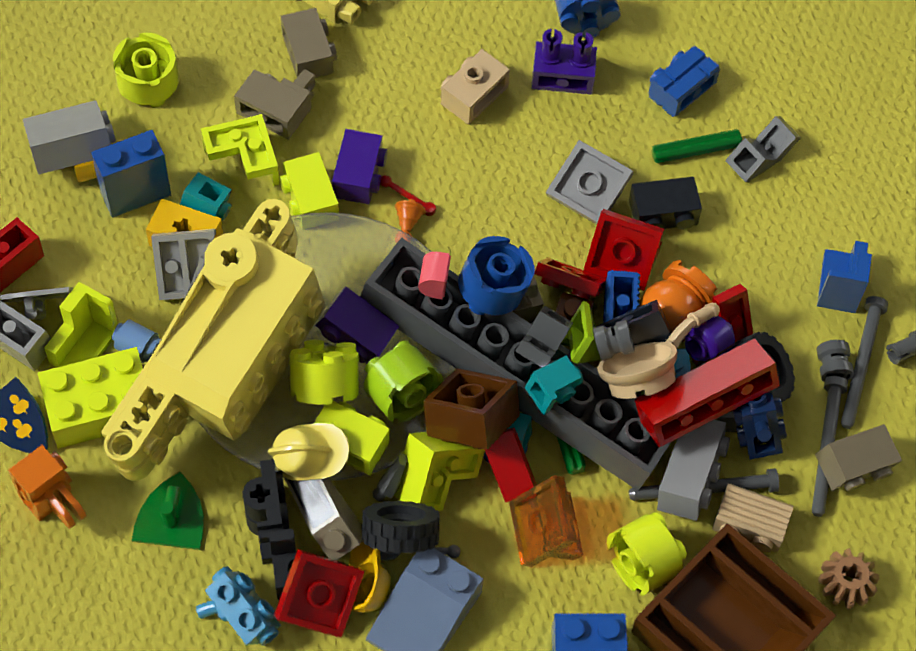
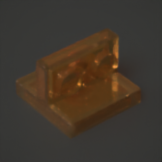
(546, 523)

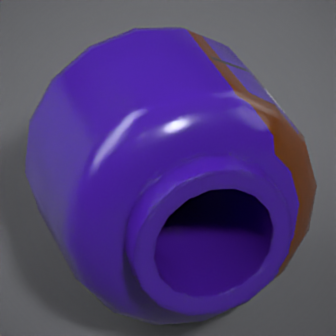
(710, 340)

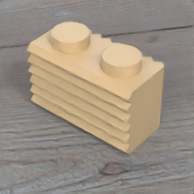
(754, 517)

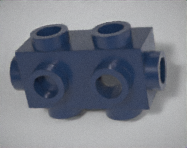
(760, 426)

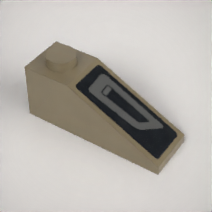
(327, 516)

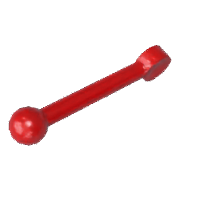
(386, 181)

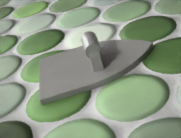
(39, 296)

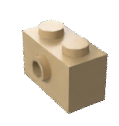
(474, 86)

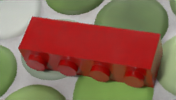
(18, 251)
(708, 392)

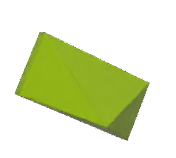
(581, 336)

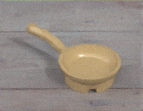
(652, 363)

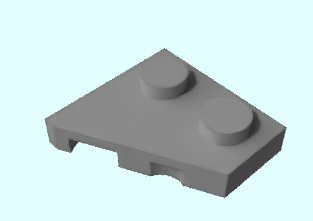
(179, 260)

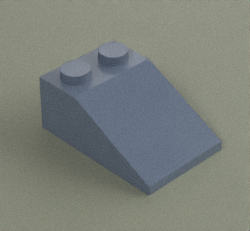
(426, 604)

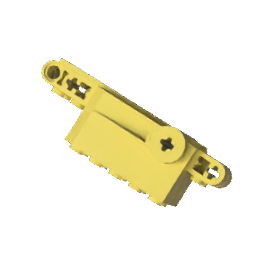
(222, 344)

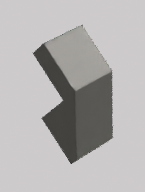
(760, 154)
(544, 337)

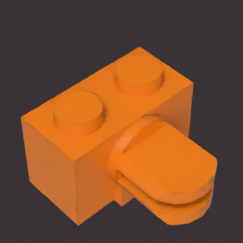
(45, 486)

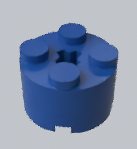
(587, 15)
(495, 276)

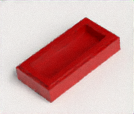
(510, 465)

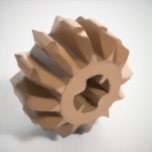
(847, 565)

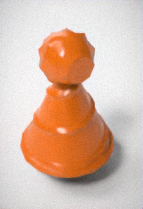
(409, 213)

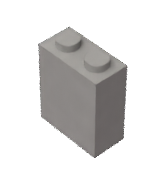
(68, 136)

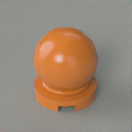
(680, 292)

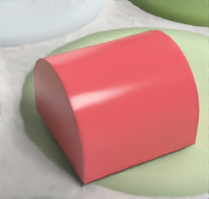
(434, 274)

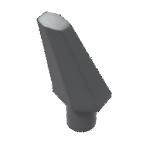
(391, 479)

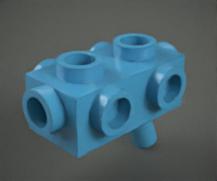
(237, 602)

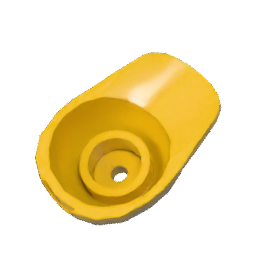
(375, 582)

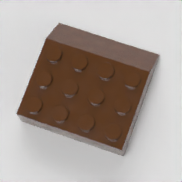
(731, 602)

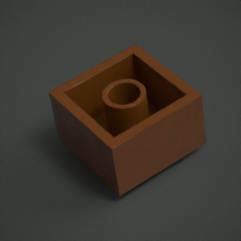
(471, 408)

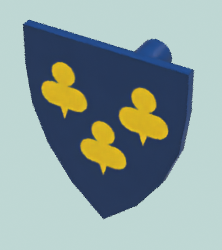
(21, 419)

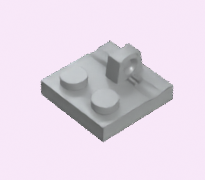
(589, 182)

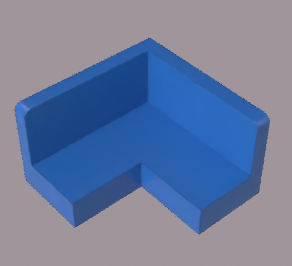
(844, 278)

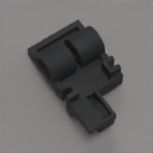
(268, 518)

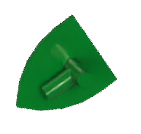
(171, 516)

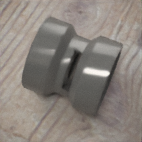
(614, 339)
(834, 359)

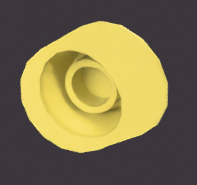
(310, 451)

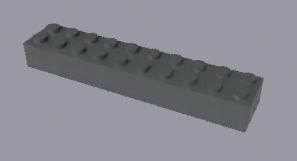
(590, 421)

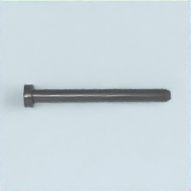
(876, 307)
(835, 387)
(769, 480)

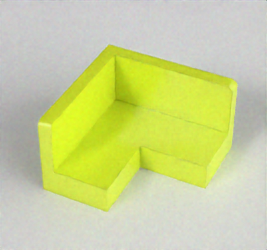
(243, 137)
(86, 328)
(432, 467)

